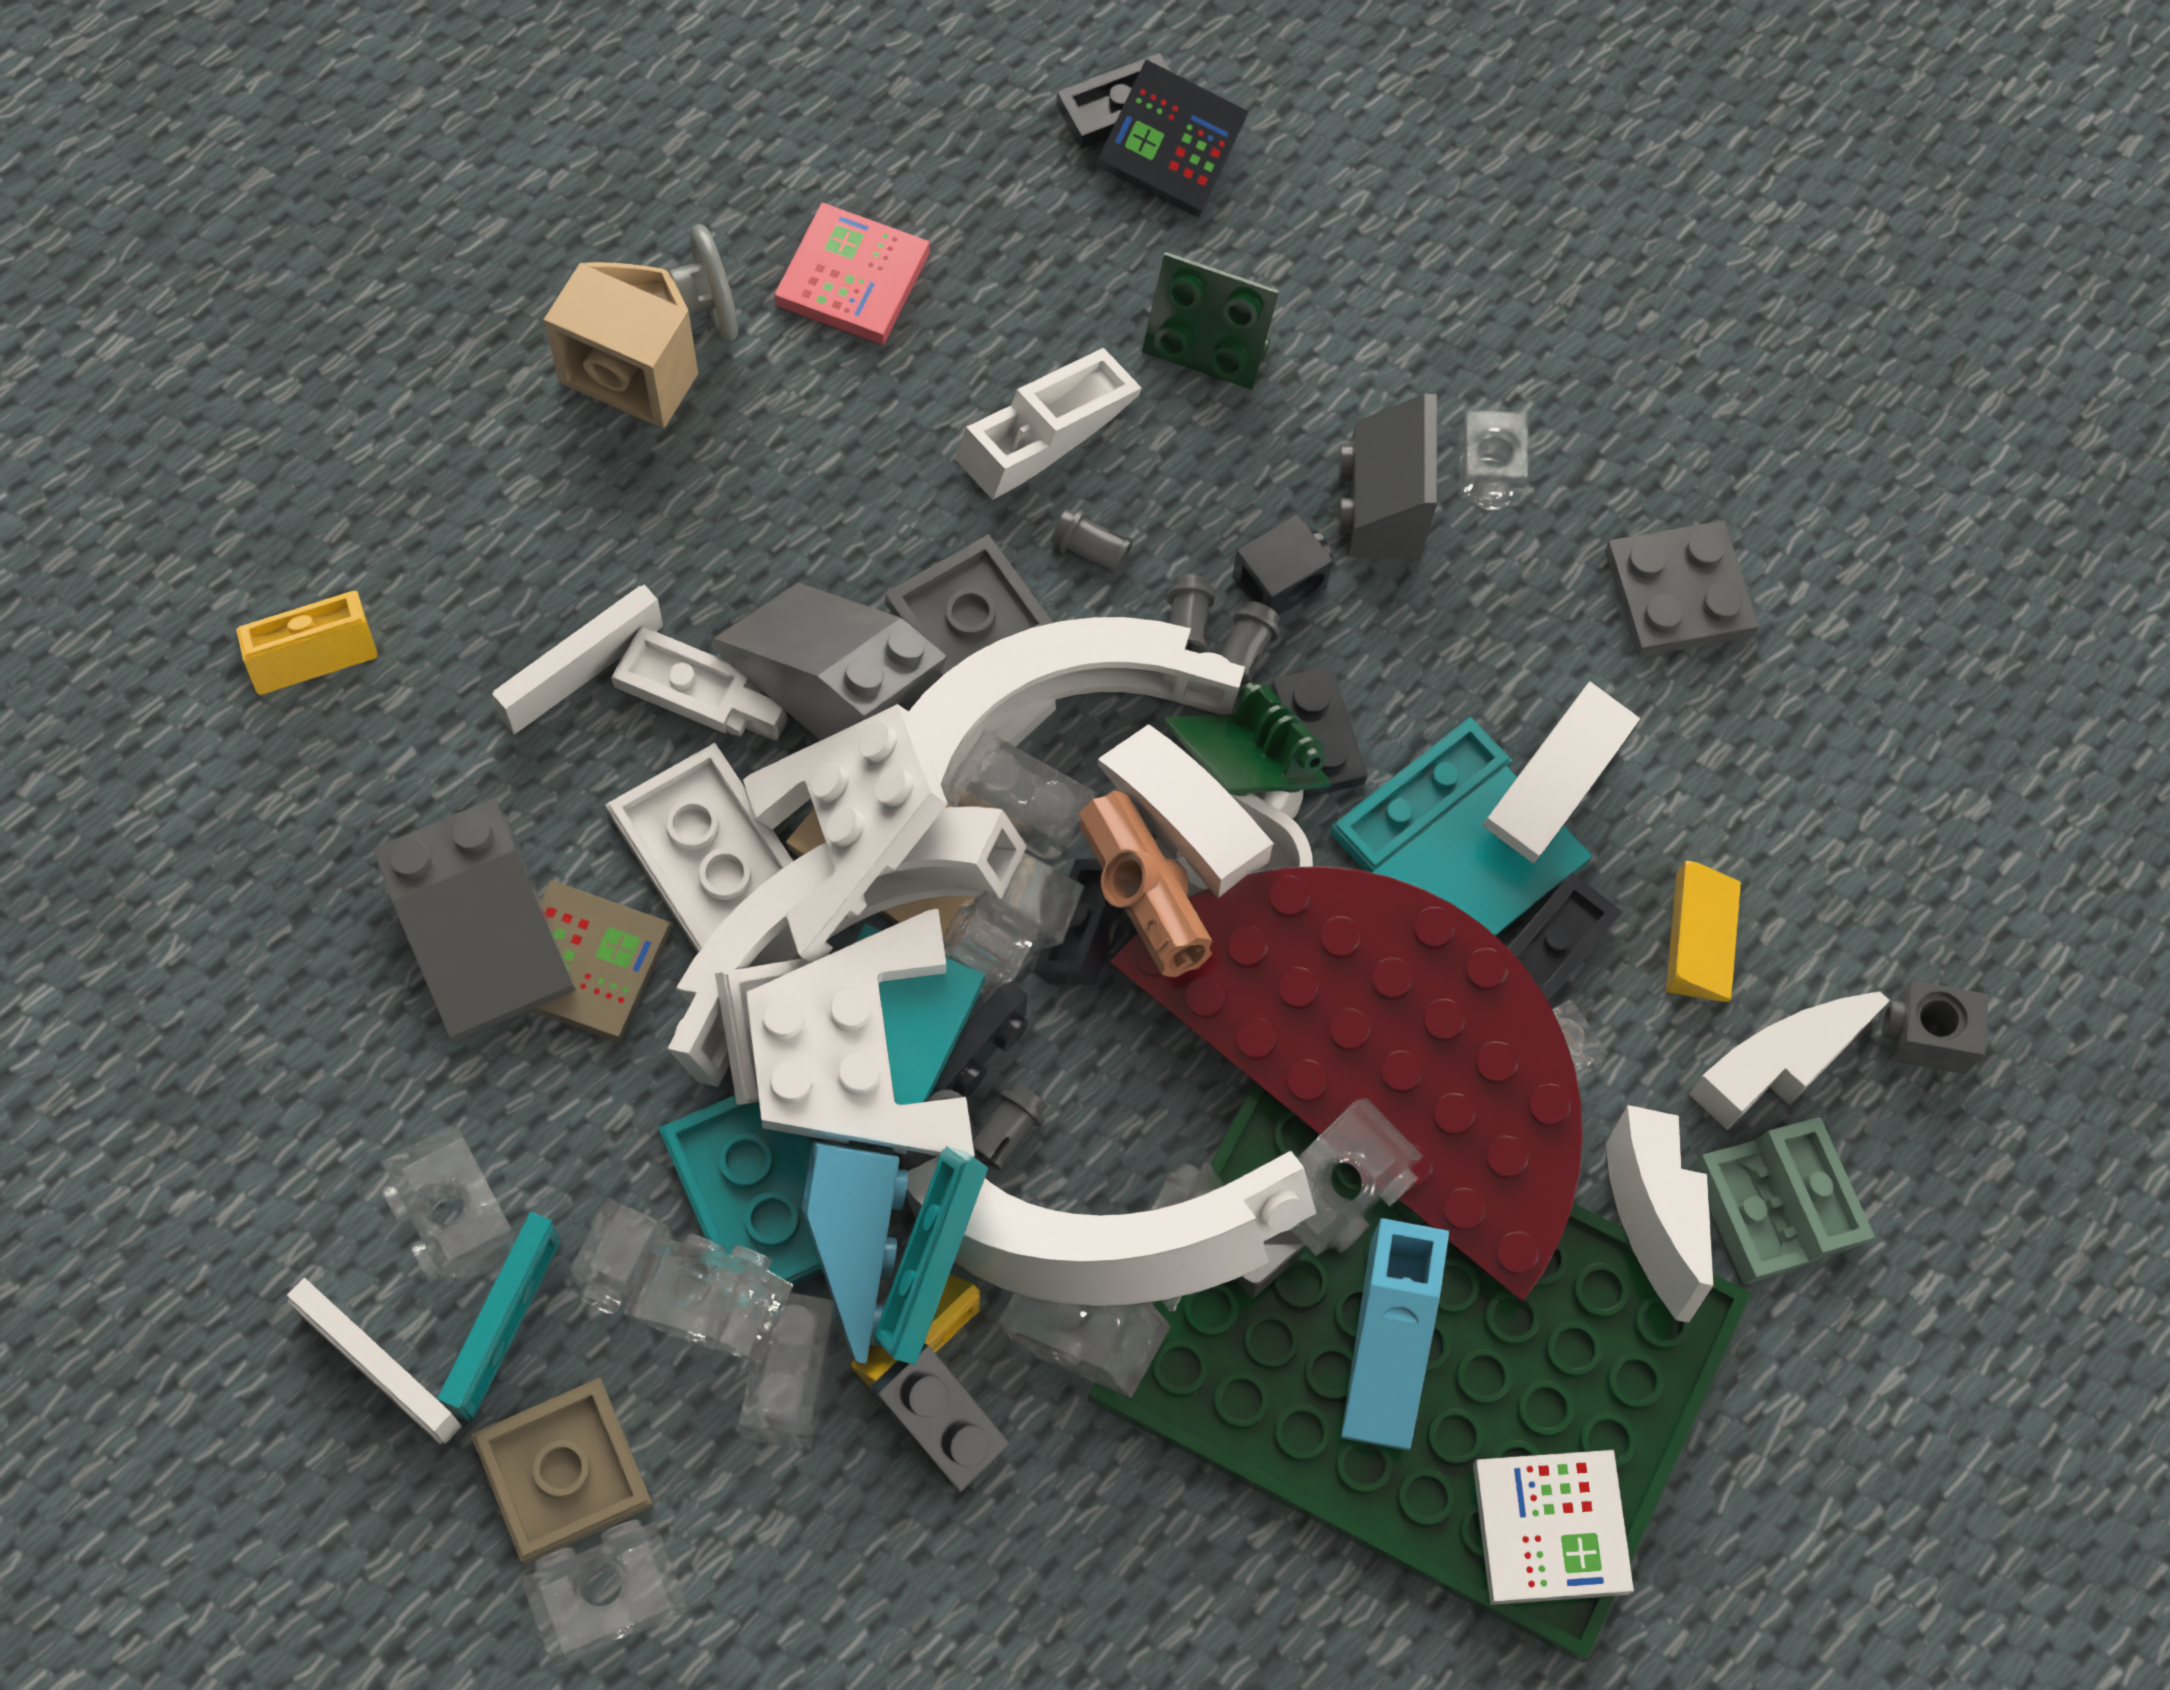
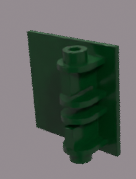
(1210, 320)
(1256, 747)

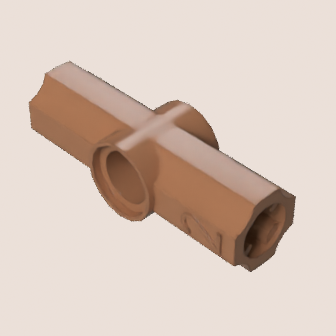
(1145, 884)

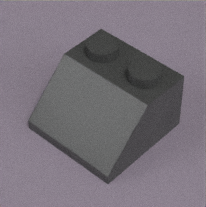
(1390, 481)

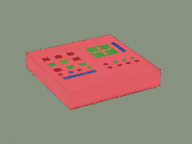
(852, 273)

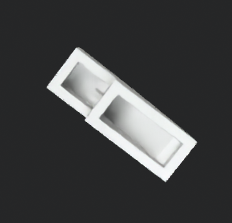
(1045, 422)
(1561, 772)
(1187, 809)
(1784, 1056)
(1662, 1208)

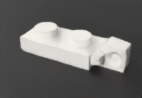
(696, 686)

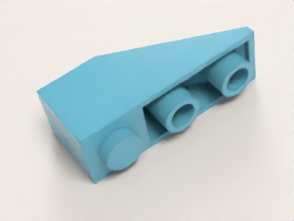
(848, 1218)
(1394, 1333)

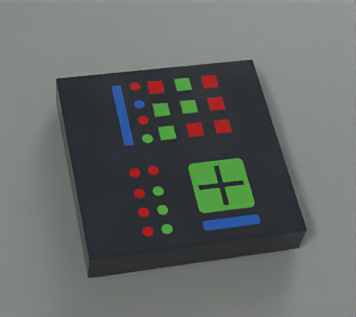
(1172, 138)

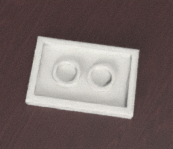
(698, 840)

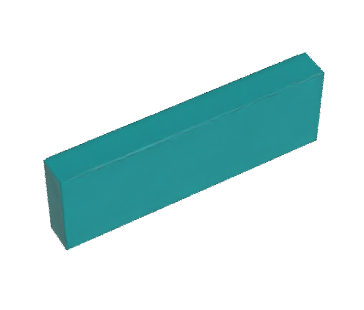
(1419, 795)
(930, 1254)
(500, 1317)

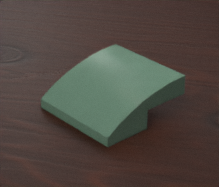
(1783, 1201)

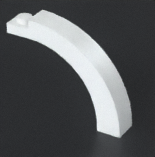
(1061, 663)
(957, 856)
(1127, 1255)

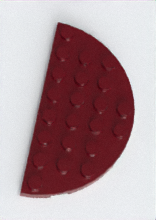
(1394, 996)

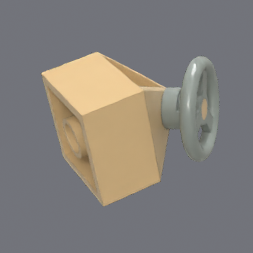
(629, 332)

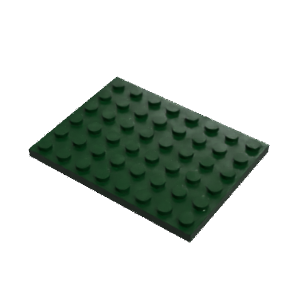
(1566, 1371)

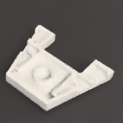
(873, 806)
(826, 1047)

